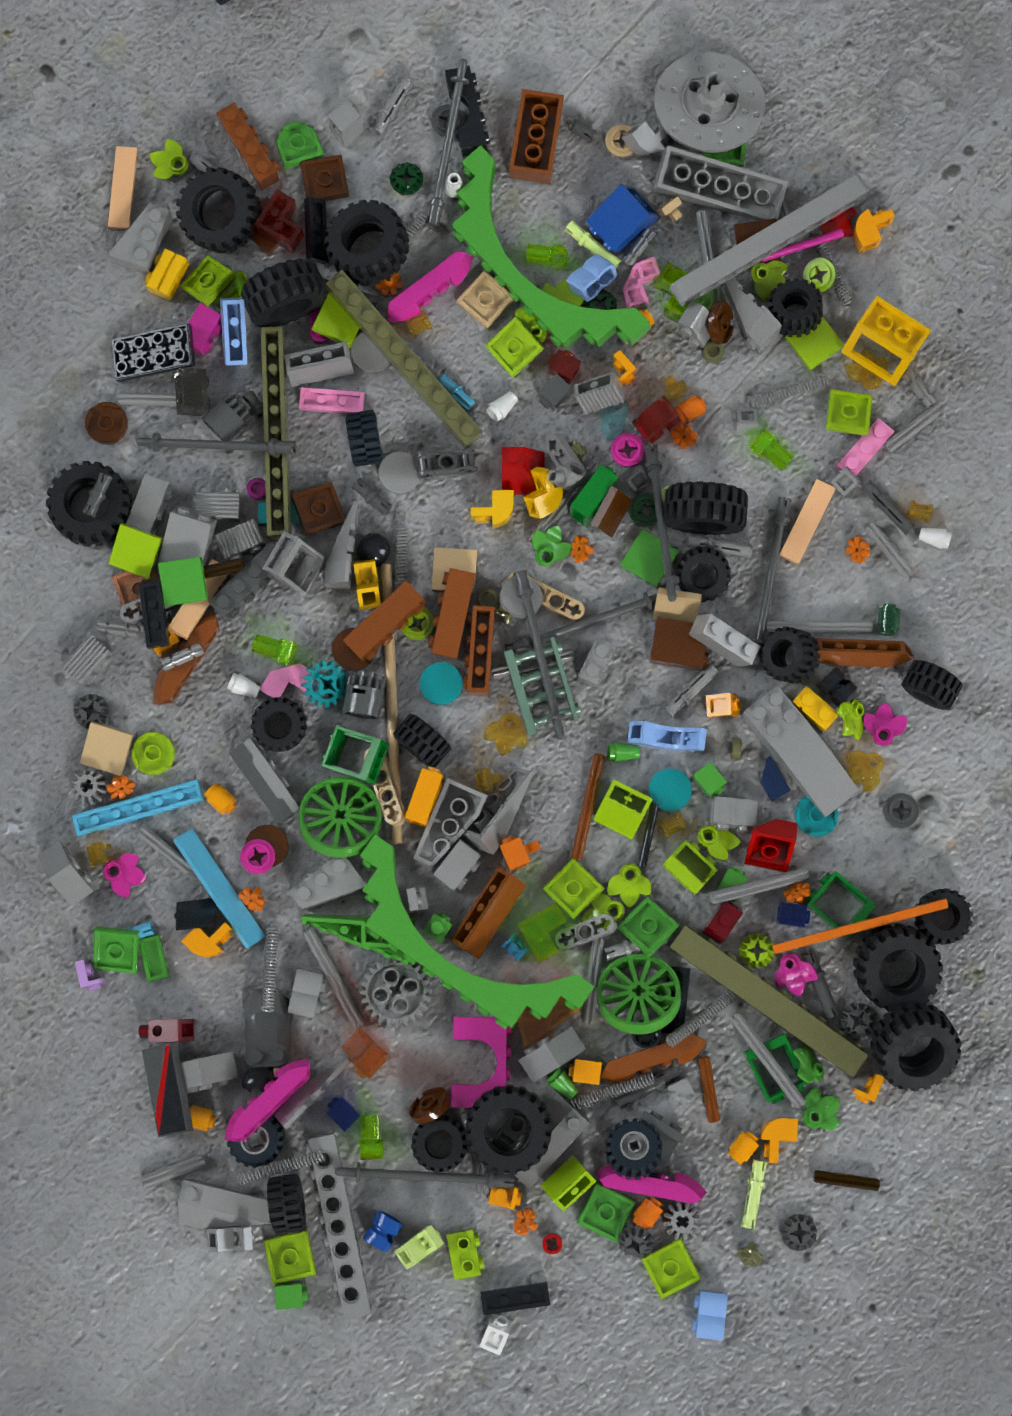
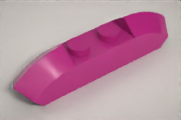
(437, 281)
(276, 1093)
(679, 1189)

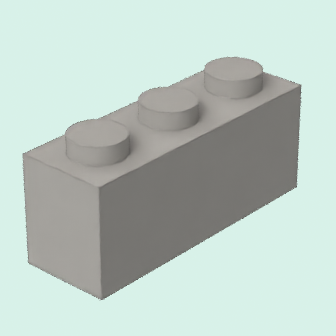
(319, 364)
(150, 504)
(724, 640)

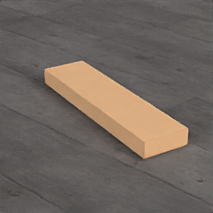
(122, 188)
(807, 521)
(192, 612)

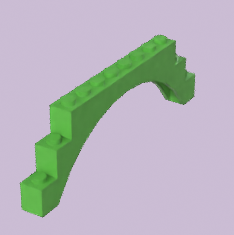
(561, 319)
(500, 999)

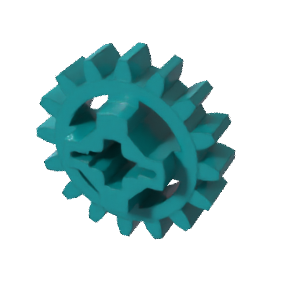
(318, 687)

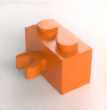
(516, 853)

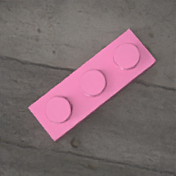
(331, 400)
(866, 447)

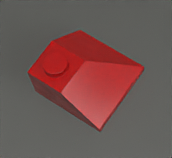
(517, 466)
(772, 845)

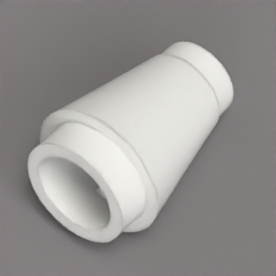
(453, 185)
(501, 407)
(936, 537)
(243, 686)

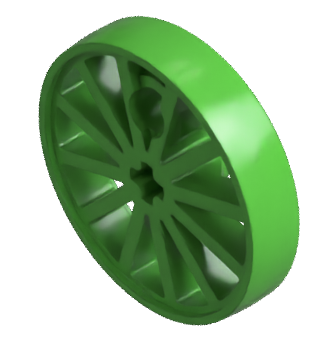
(340, 817)
(639, 994)

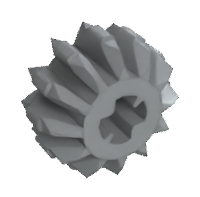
(86, 779)
(680, 1228)

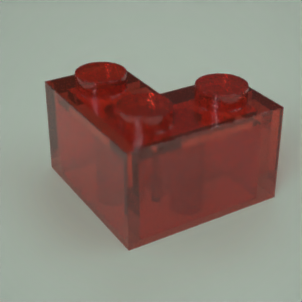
(275, 222)

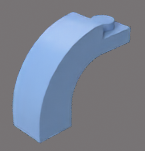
(666, 737)

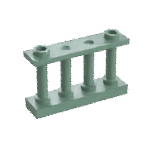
(521, 680)

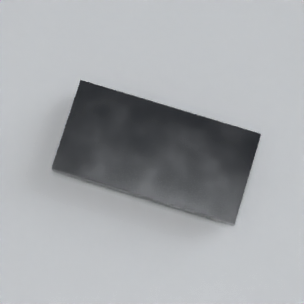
(153, 352)

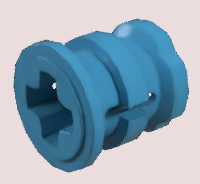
(515, 947)

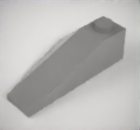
(755, 322)
(339, 564)
(498, 812)
(452, 815)
(307, 1095)
(566, 1127)
(214, 1206)

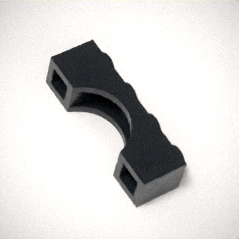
(471, 133)

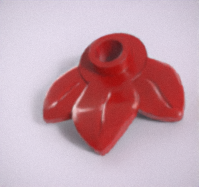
(842, 222)

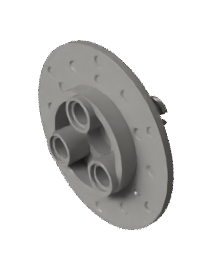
(716, 80)

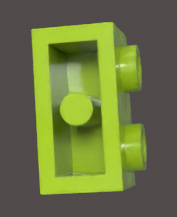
(568, 1183)
(464, 1253)

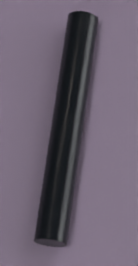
(648, 835)

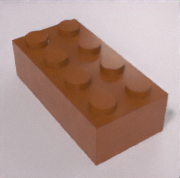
(536, 136)

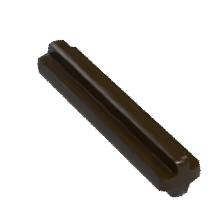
(846, 1180)

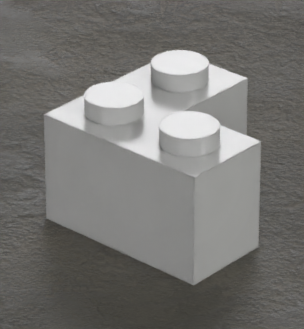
(64, 873)
(551, 1053)
(204, 1071)

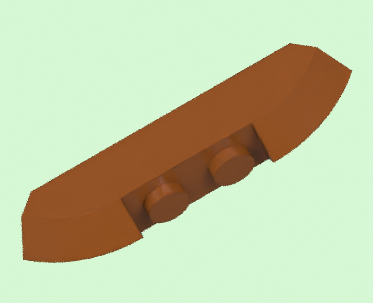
(863, 652)
(171, 682)
(624, 1067)

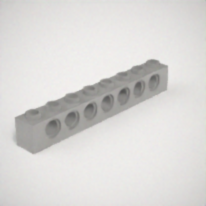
(361, 1304)

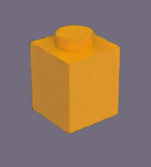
(585, 1071)

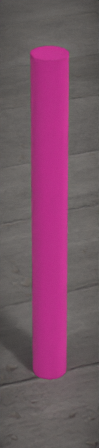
(806, 244)

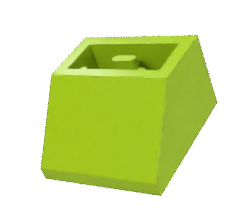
(622, 809)

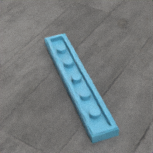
(137, 808)
(219, 888)

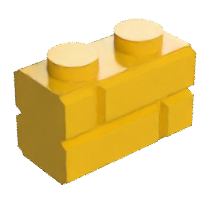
(167, 274)
(815, 709)

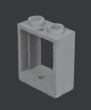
(283, 556)

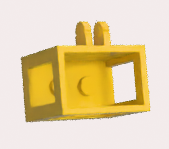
(892, 331)

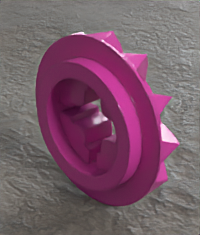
(634, 442)
(248, 852)

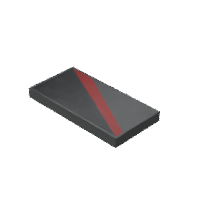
(167, 1089)

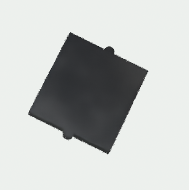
(195, 914)

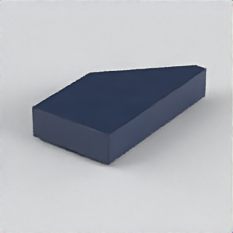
(773, 781)

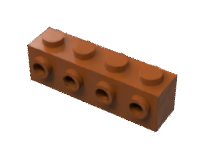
(250, 150)
(453, 613)
(385, 621)
(480, 654)
(489, 913)

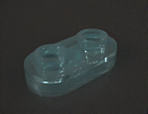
(616, 418)

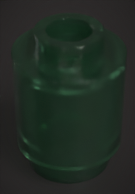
(888, 620)

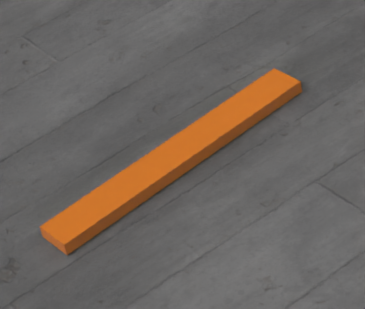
(860, 926)

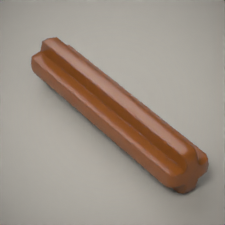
(708, 1089)

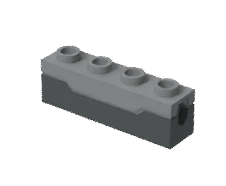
(265, 781)

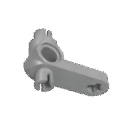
(569, 470)

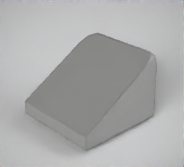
(747, 421)
(680, 1085)

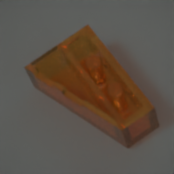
(532, 1028)
(365, 1054)

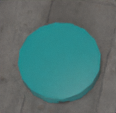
(441, 683)
(670, 789)
(812, 821)

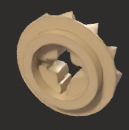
(613, 136)

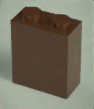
(676, 647)

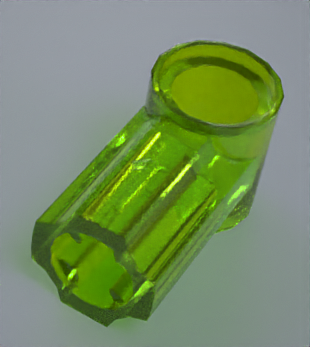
(544, 255)
(233, 289)
(767, 446)
(279, 650)
(371, 1143)

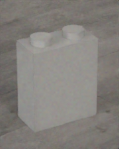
(187, 536)

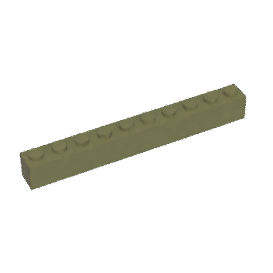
(403, 359)
(276, 426)
(768, 1001)

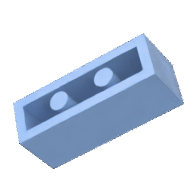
(233, 331)

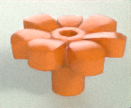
(390, 285)
(684, 435)
(581, 549)
(858, 549)
(120, 786)
(797, 893)
(252, 898)
(525, 1221)

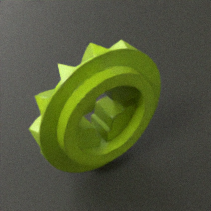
(823, 265)
(427, 626)
(749, 958)

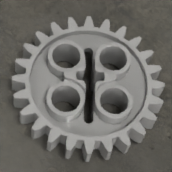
(413, 1001)

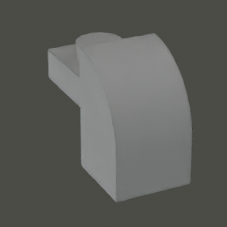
(645, 141)
(414, 900)
(230, 1238)

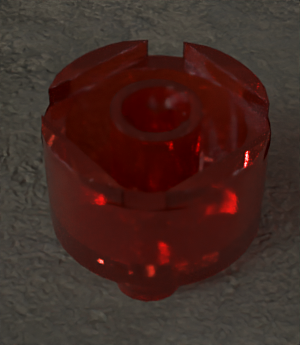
(656, 419)

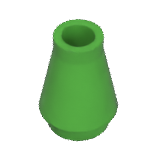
(621, 752)
(562, 1083)

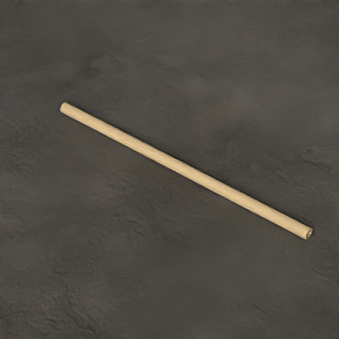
(391, 703)

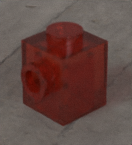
(564, 365)

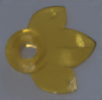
(860, 374)
(506, 737)
(862, 772)

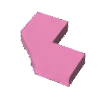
(641, 273)
(279, 679)

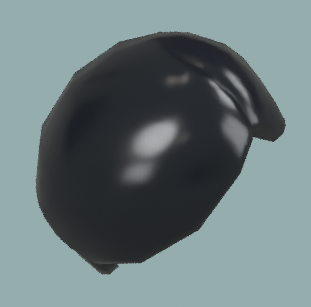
(373, 547)
(257, 1077)

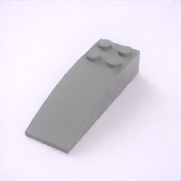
(718, 185)
(800, 751)

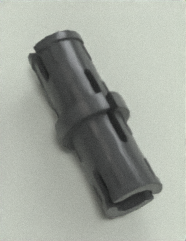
(97, 495)
(371, 496)

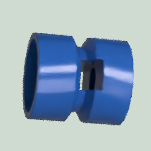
(383, 1230)

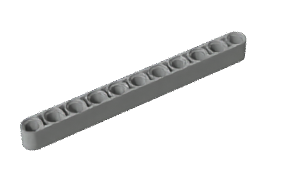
(769, 240)

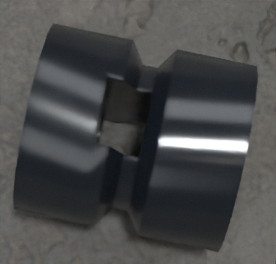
(837, 686)
(646, 1040)

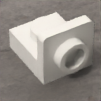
(496, 1334)

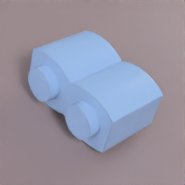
(592, 277)
(710, 1315)

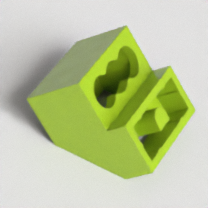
(690, 867)

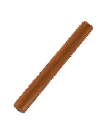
(587, 806)

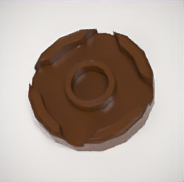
(719, 322)
(106, 423)
(344, 655)
(273, 836)
(430, 1106)

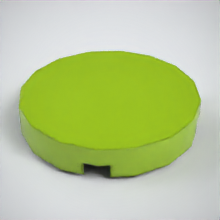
(153, 753)

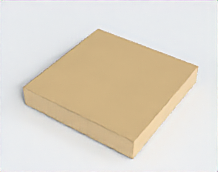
(485, 300)
(452, 558)
(683, 608)
(106, 748)

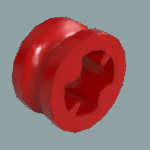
(559, 1242)

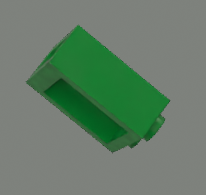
(592, 495)
(373, 759)
(826, 881)
(775, 1096)

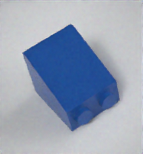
(621, 218)

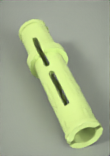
(586, 240)
(754, 1193)

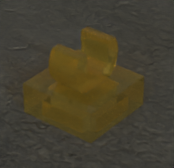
(674, 389)
(485, 779)
(97, 854)

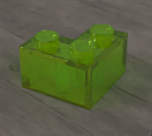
(667, 277)
(536, 930)

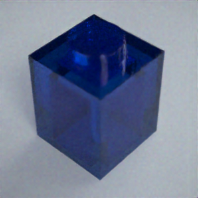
(792, 915)
(343, 1112)

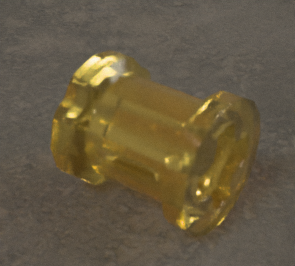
(418, 325)
(920, 511)
(672, 825)

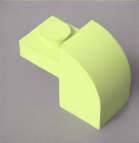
(419, 1246)

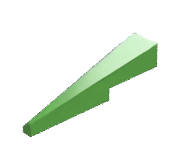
(353, 930)

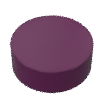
(256, 489)

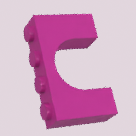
(496, 1037)

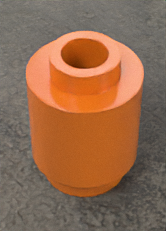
(691, 409)
(648, 1213)

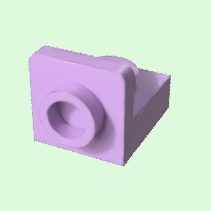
(85, 972)

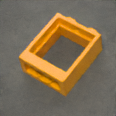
(424, 796)

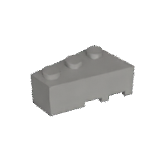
(143, 240)
(329, 882)

